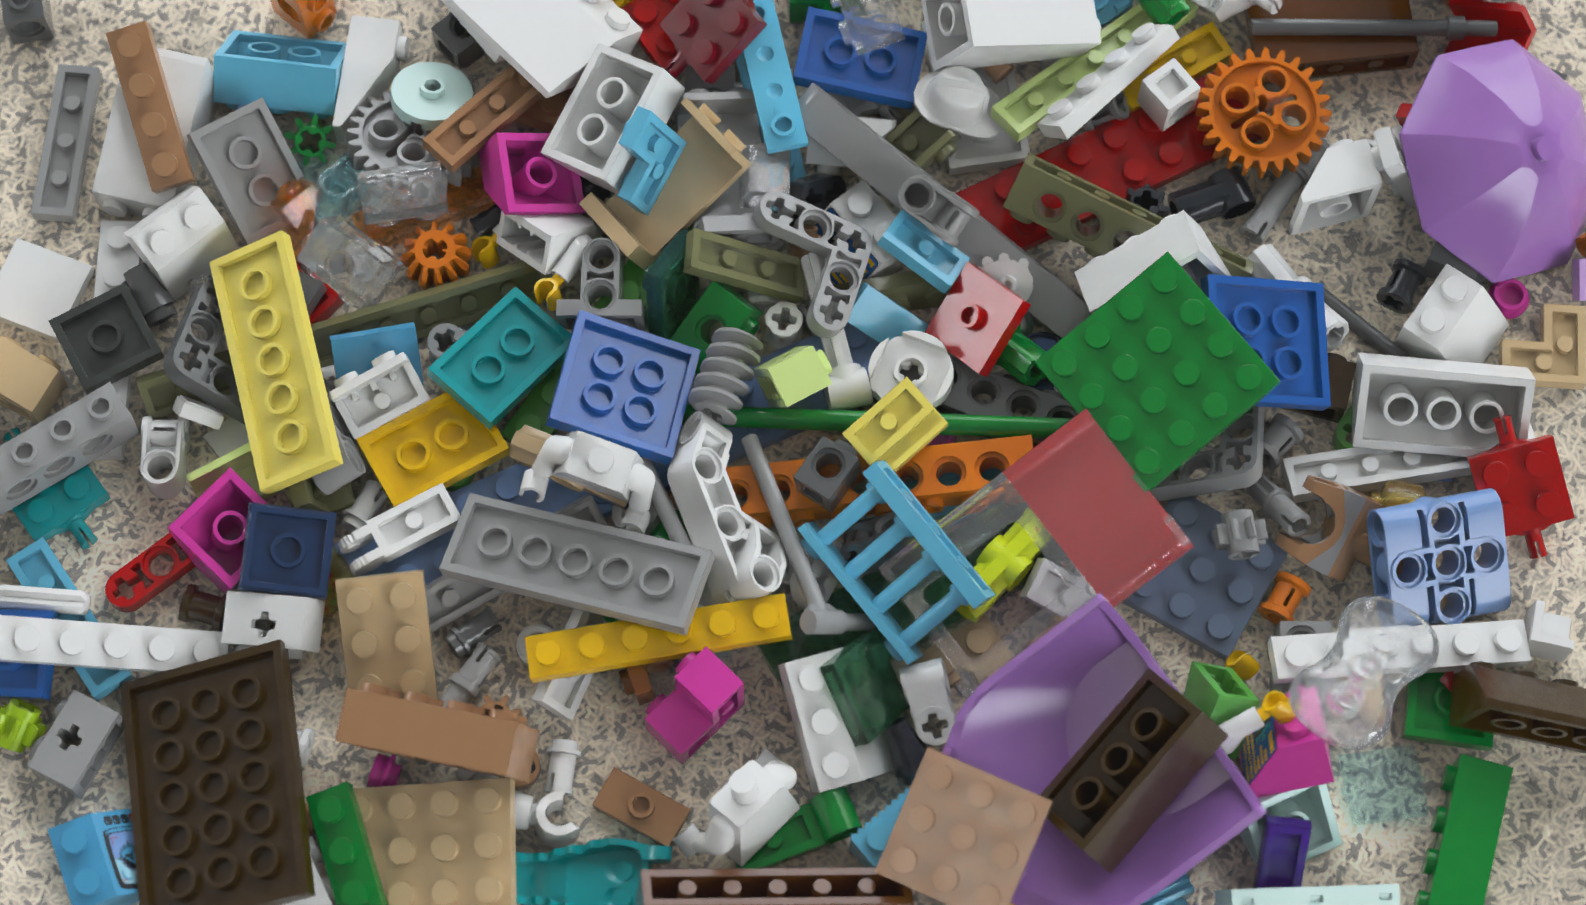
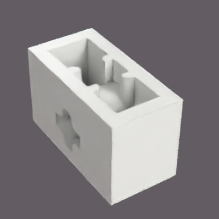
(296, 620)

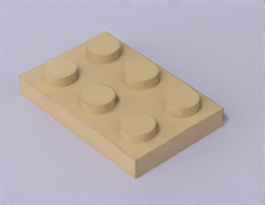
(387, 632)

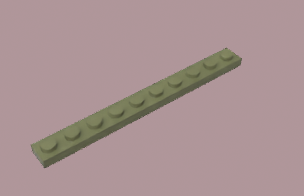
(452, 303)

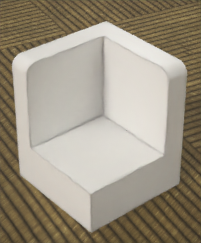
(1547, 633)

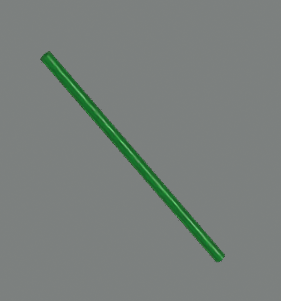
(842, 419)

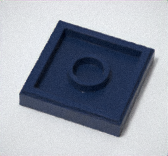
(287, 551)

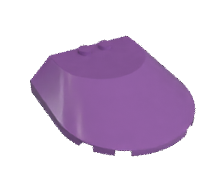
(1041, 712)

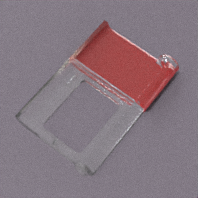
(1083, 515)

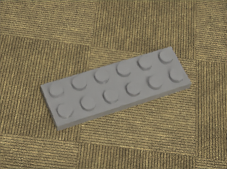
(577, 563)

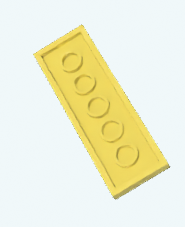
(275, 363)

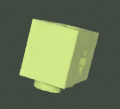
(793, 375)

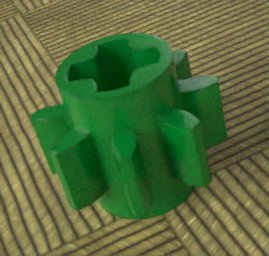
(312, 127)

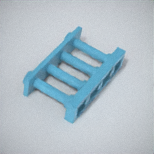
(767, 73)
(938, 555)

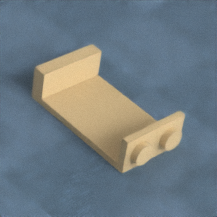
(698, 179)

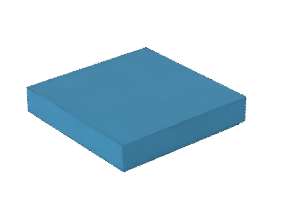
(357, 349)

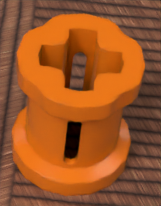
(1284, 598)

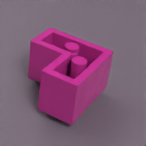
(698, 707)

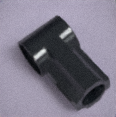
(1223, 194)

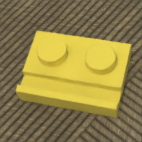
(896, 426)

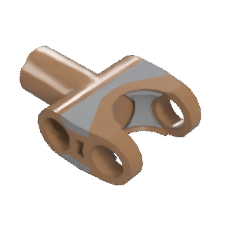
(1342, 534)

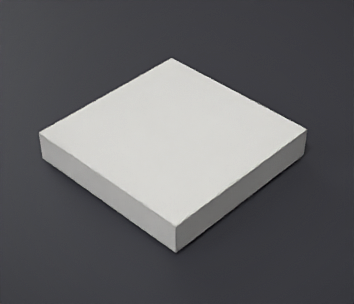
(39, 287)

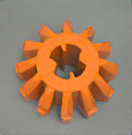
(444, 244)

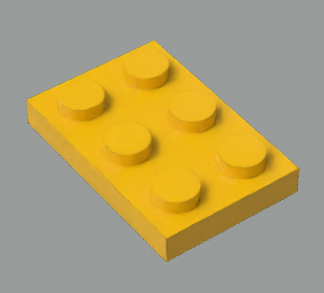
(429, 448)

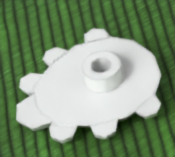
(1010, 273)

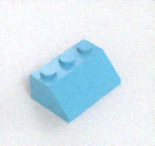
(281, 69)

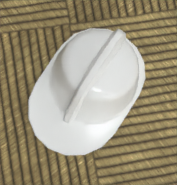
(957, 102)

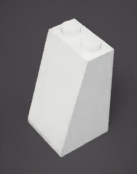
(1008, 31)
(121, 177)

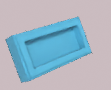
(882, 316)

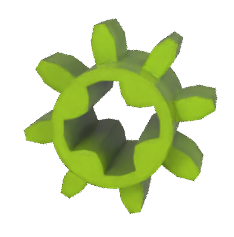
(20, 725)

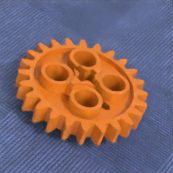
(1281, 142)

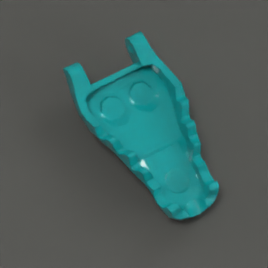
(586, 874)

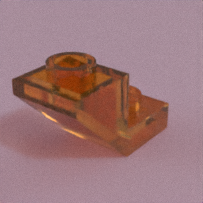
(297, 208)

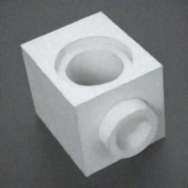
(1168, 94)

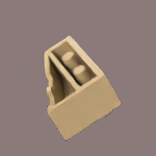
(28, 382)

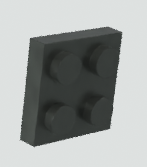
(106, 338)

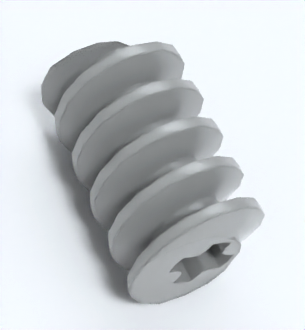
(722, 372)

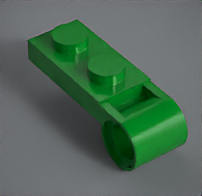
(817, 824)

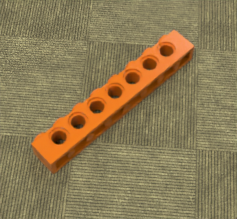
(927, 466)

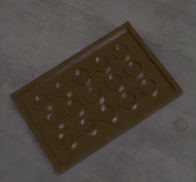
(218, 782)

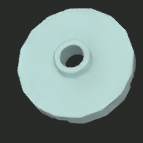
(429, 93)

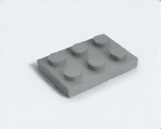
(247, 166)

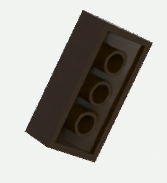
(1519, 706)
(1131, 769)

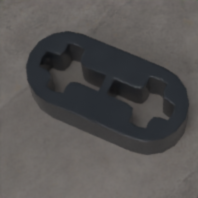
(814, 189)

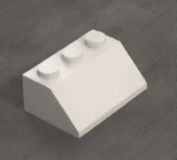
(598, 109)
(1175, 233)
(821, 732)

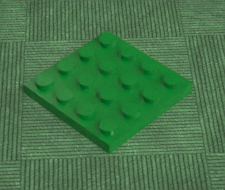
(1158, 370)

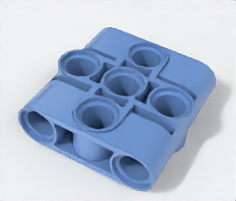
(1461, 527)

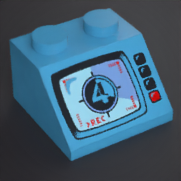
(97, 858)

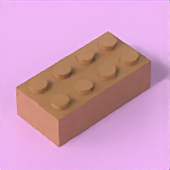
(438, 734)

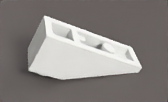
(368, 66)

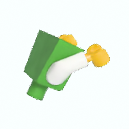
(1230, 702)

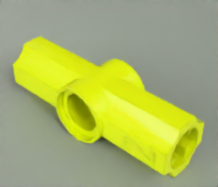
(1003, 566)

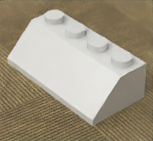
(1436, 404)

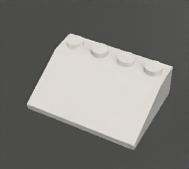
(549, 38)

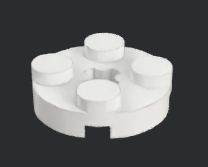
(908, 350)

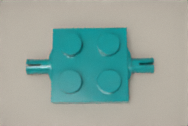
(62, 505)

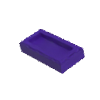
(1282, 852)

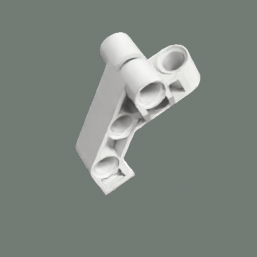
(747, 555)

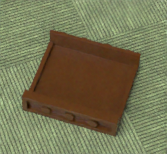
(1338, 54)

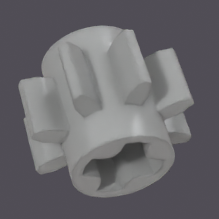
(1240, 534)

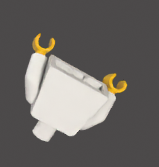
(543, 241)

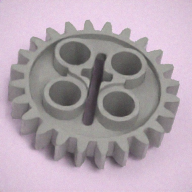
(383, 141)

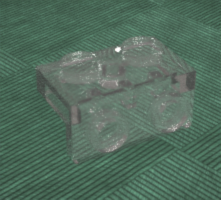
(869, 24)
(402, 193)

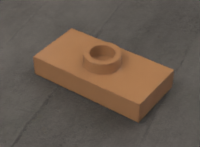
(641, 808)

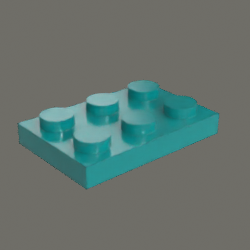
(501, 357)

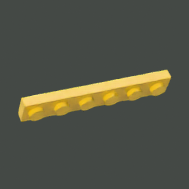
(631, 644)

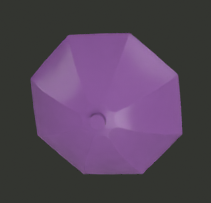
(1498, 160)

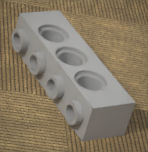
(63, 445)

